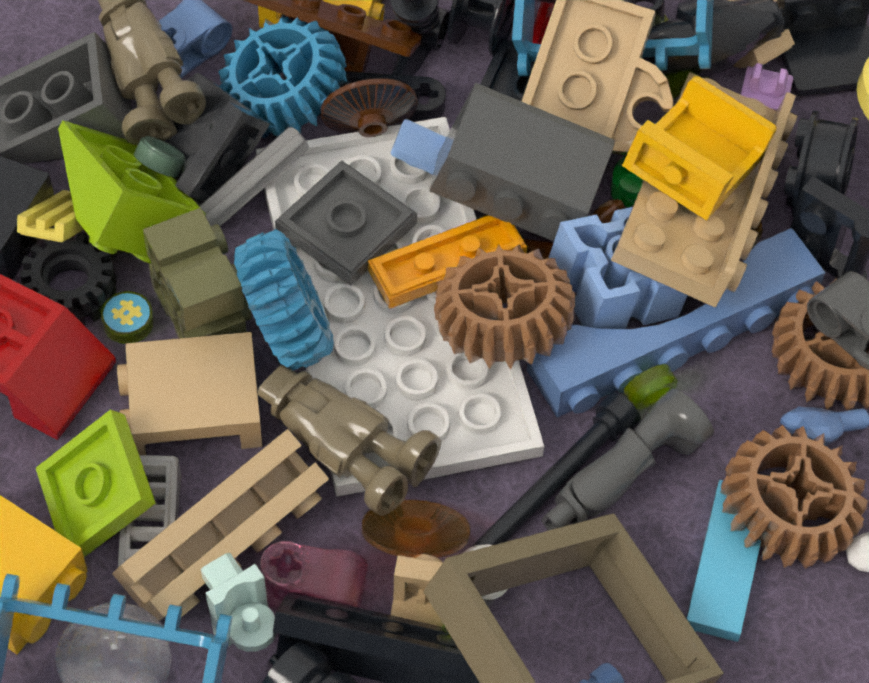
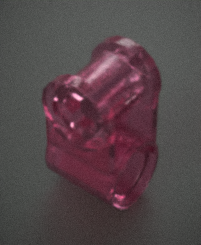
(313, 572)

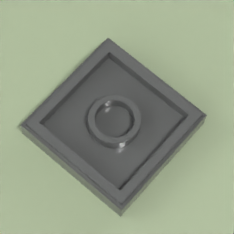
(346, 222)

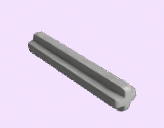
(254, 176)

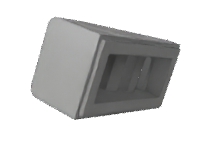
(165, 483)

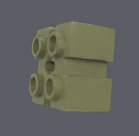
(194, 277)

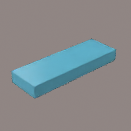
(722, 576)

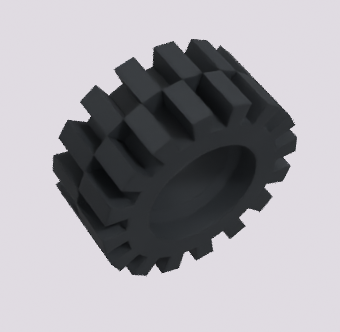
(71, 256)

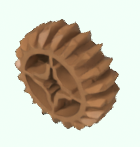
(536, 312)
(817, 363)
(812, 479)

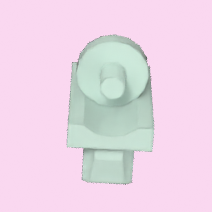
(240, 596)

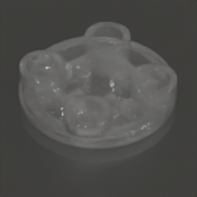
(112, 656)

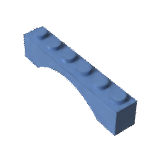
(606, 360)

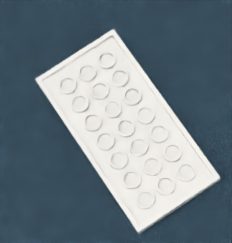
(397, 354)

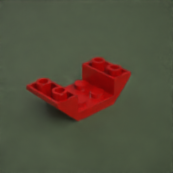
(46, 359)

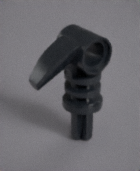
(425, 19)

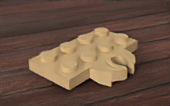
(595, 68)

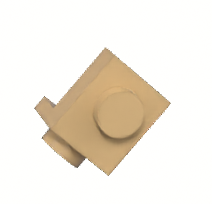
(410, 581)

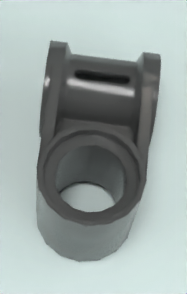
(843, 314)

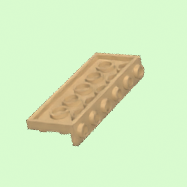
(697, 254)

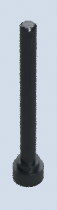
(611, 421)

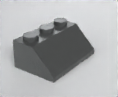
(520, 163)

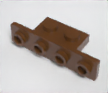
(350, 28)

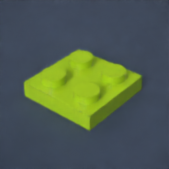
(96, 483)

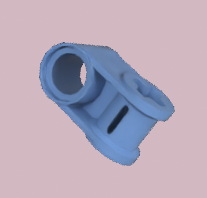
(196, 32)

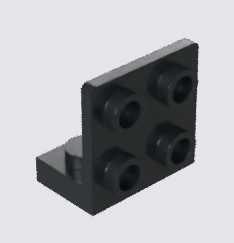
(828, 45)
(215, 142)

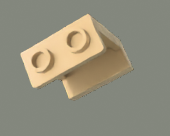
(191, 390)

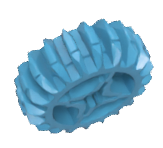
(306, 58)
(283, 300)

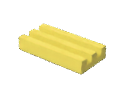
(53, 211)

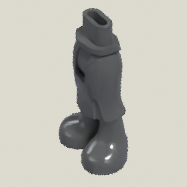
(671, 422)

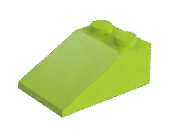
(115, 192)

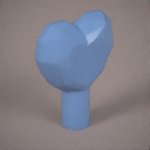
(820, 421)

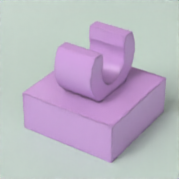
(766, 85)

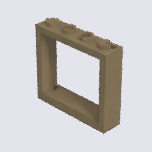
(618, 565)

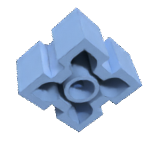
(604, 289)

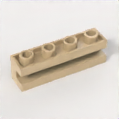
(225, 521)

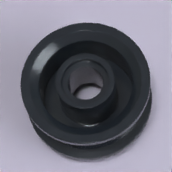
(823, 152)

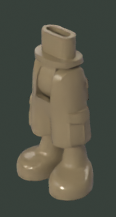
(139, 61)
(343, 430)

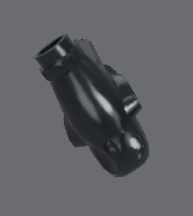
(735, 31)

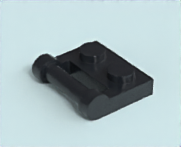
(822, 225)

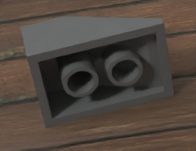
(66, 86)

